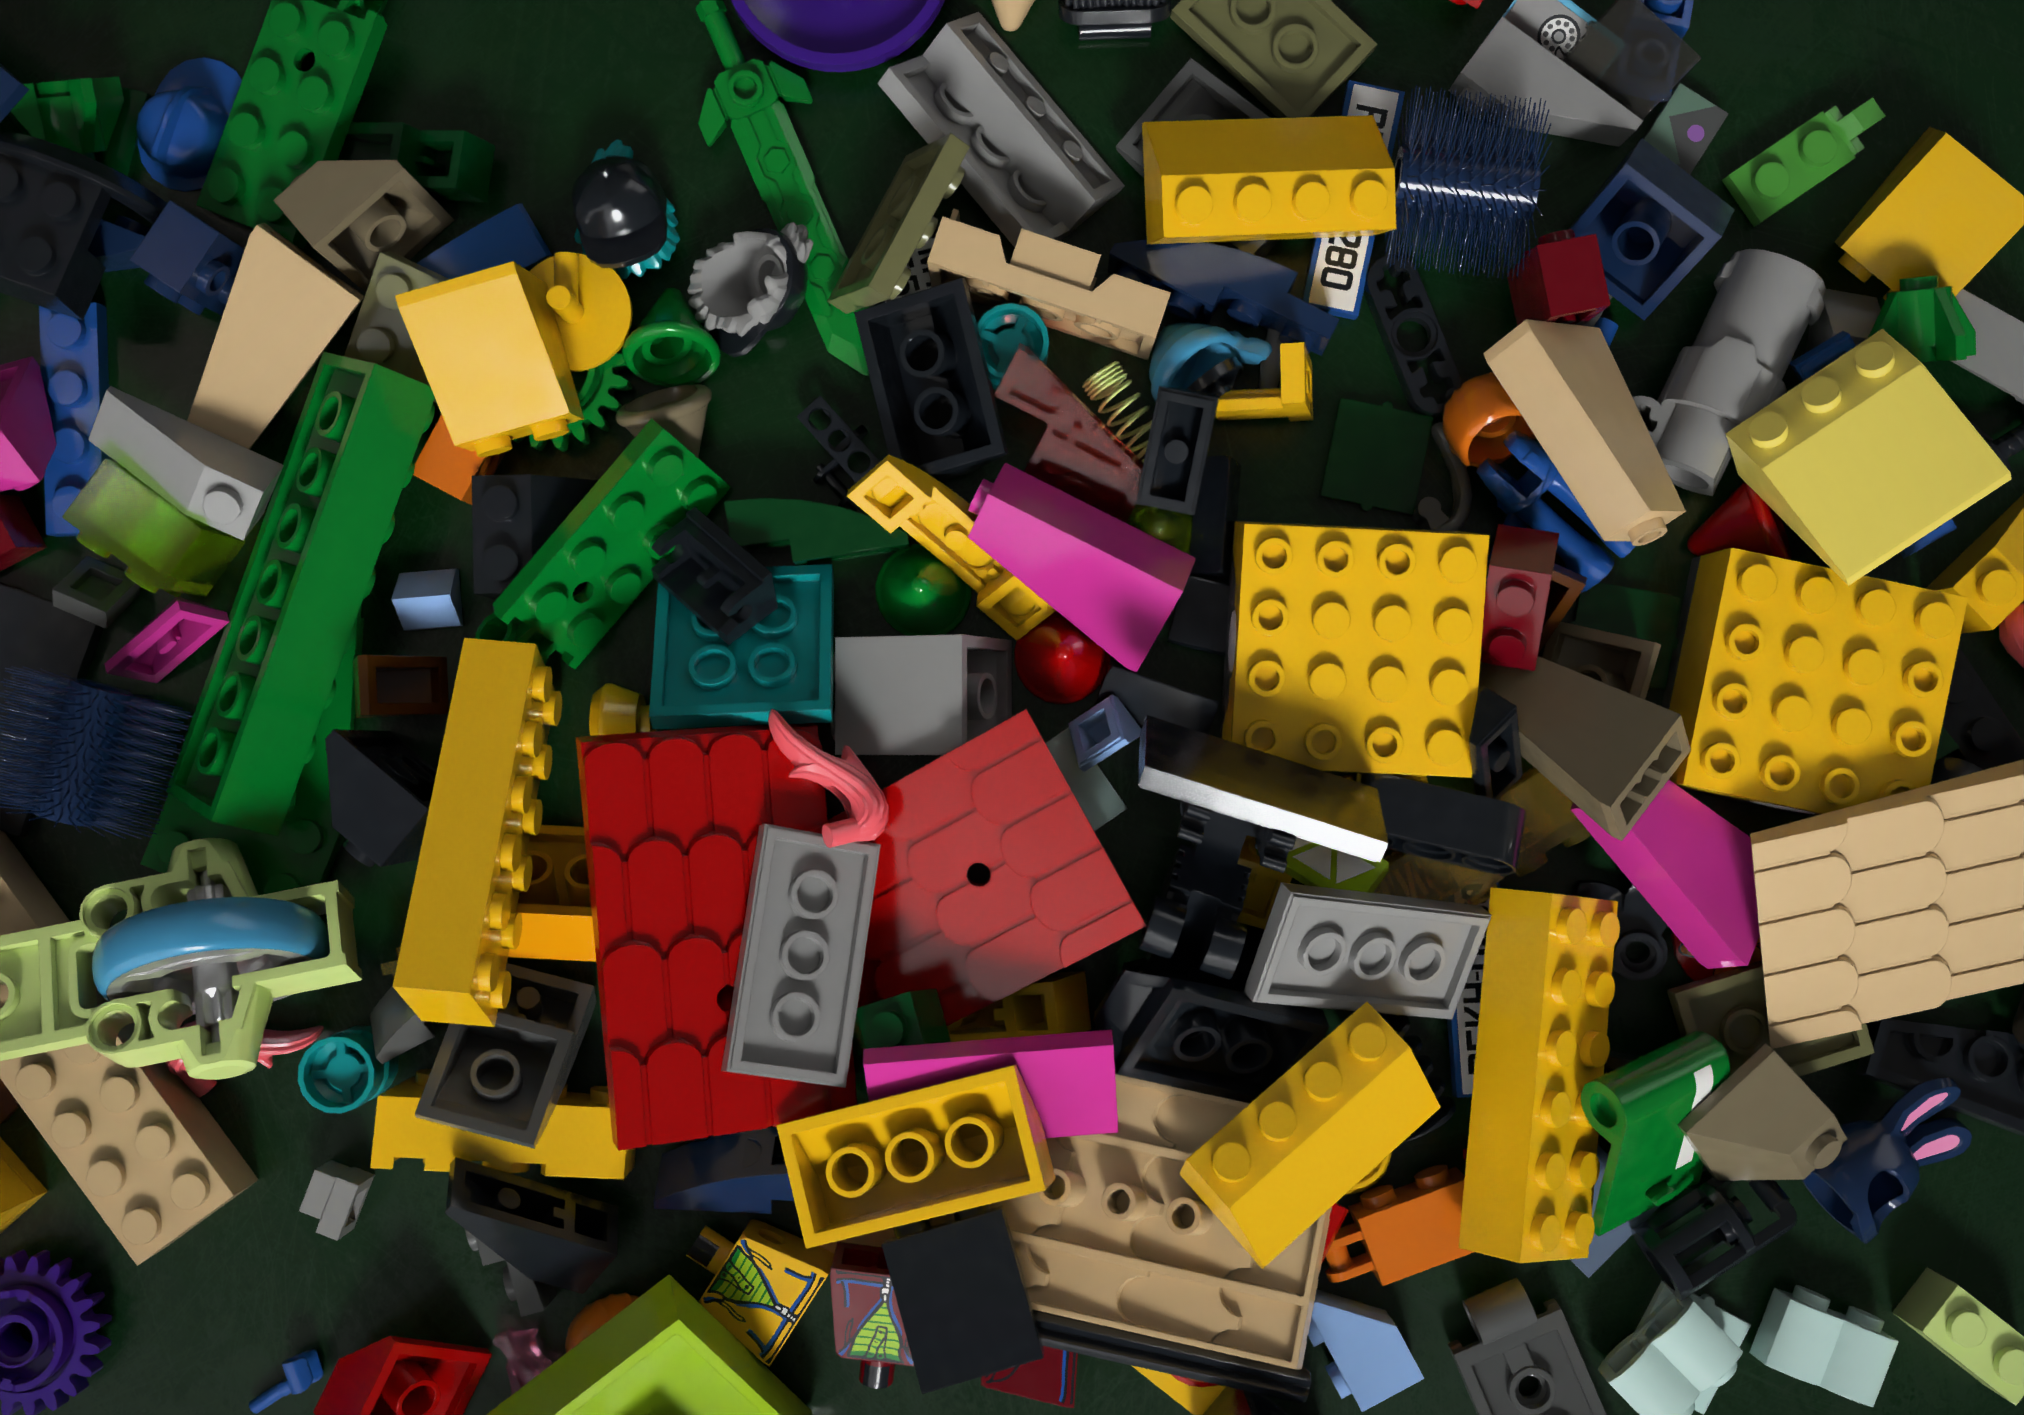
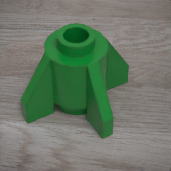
(71, 112)
(1927, 321)

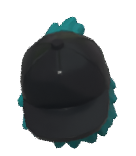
(623, 213)

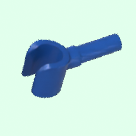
(300, 1373)

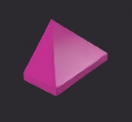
(167, 640)

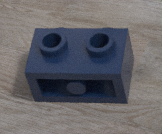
(189, 260)

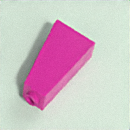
(1081, 561)
(1691, 873)

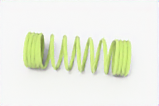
(1106, 383)

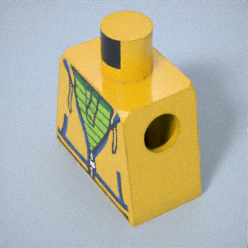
(760, 1283)

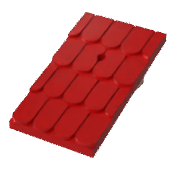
(1048, 887)
(669, 891)

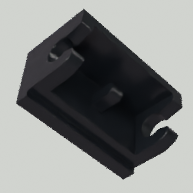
(714, 576)

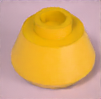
(618, 711)

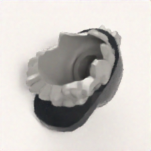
(750, 285)

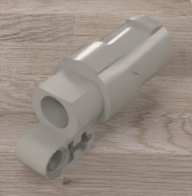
(1733, 363)

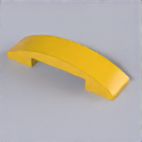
(940, 521)

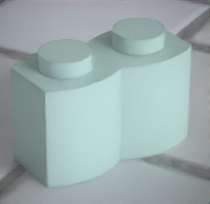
(1824, 1346)
(1671, 1359)

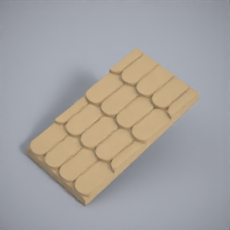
(1891, 905)
(1143, 1253)

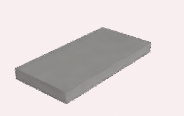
(1364, 946)
(801, 957)

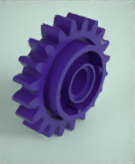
(61, 1332)

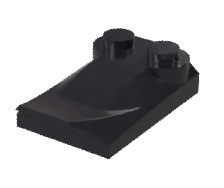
(1204, 1035)

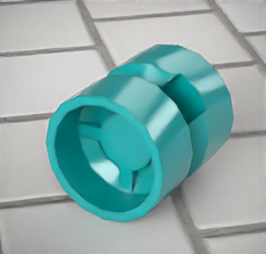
(1003, 330)
(344, 1071)

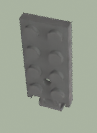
(1518, 1345)

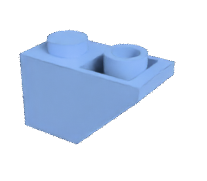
(1366, 1349)

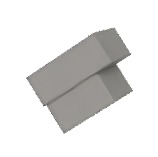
(336, 1197)

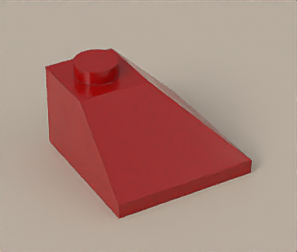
(404, 1379)

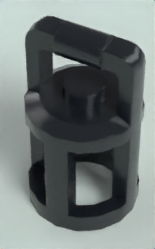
(1719, 1223)

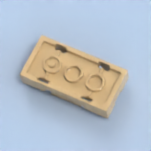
(1052, 282)

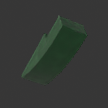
(444, 162)
(812, 529)

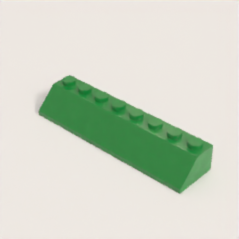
(302, 594)

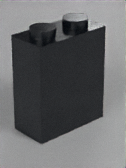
(962, 1297)

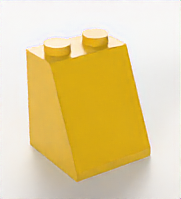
(1932, 218)
(493, 357)

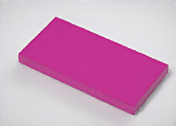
(1064, 1073)

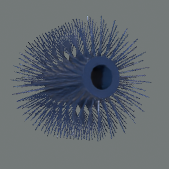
(1468, 183)
(83, 751)

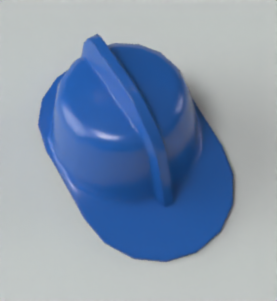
(186, 121)

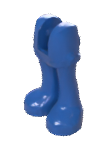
(1524, 501)

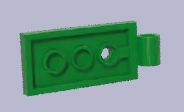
(291, 116)
(606, 545)

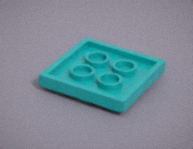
(774, 665)

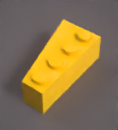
(572, 1145)

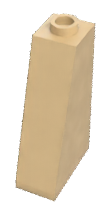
(269, 336)
(1588, 426)

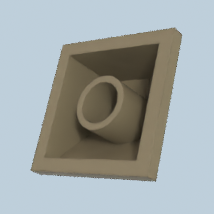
(362, 209)
(1763, 1124)

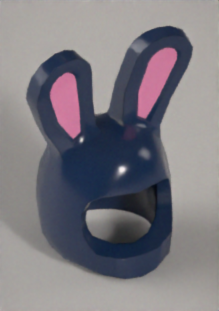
(1883, 1158)

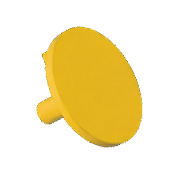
(588, 306)

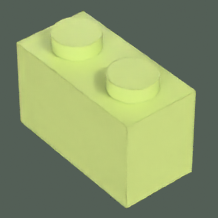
(1966, 1333)

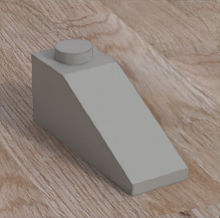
(1521, 67)
(186, 463)

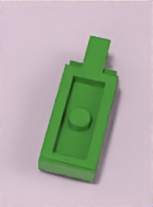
(1800, 160)

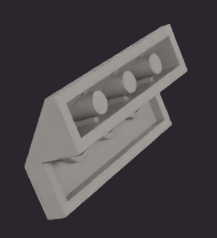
(1024, 153)

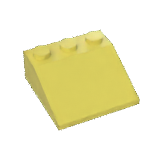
(1865, 457)

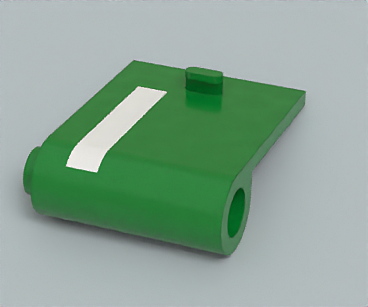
(1640, 1115)

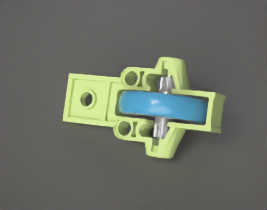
(174, 957)

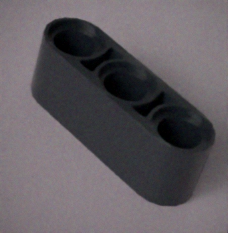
(1449, 824)

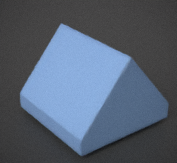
(428, 599)
(1102, 732)

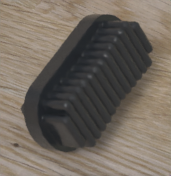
(1113, 17)

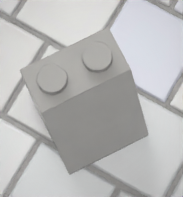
(918, 692)

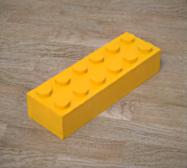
(479, 835)
(1535, 1050)

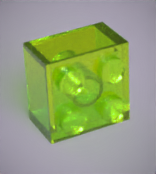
(149, 534)

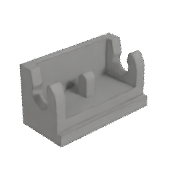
(1998, 345)

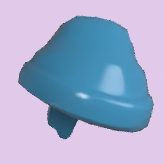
(1191, 349)

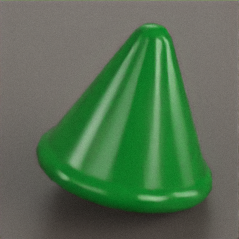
(671, 344)
(921, 593)

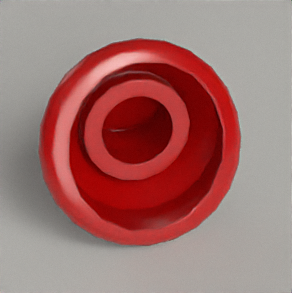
(1742, 524)
(1060, 661)

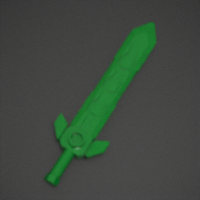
(780, 169)

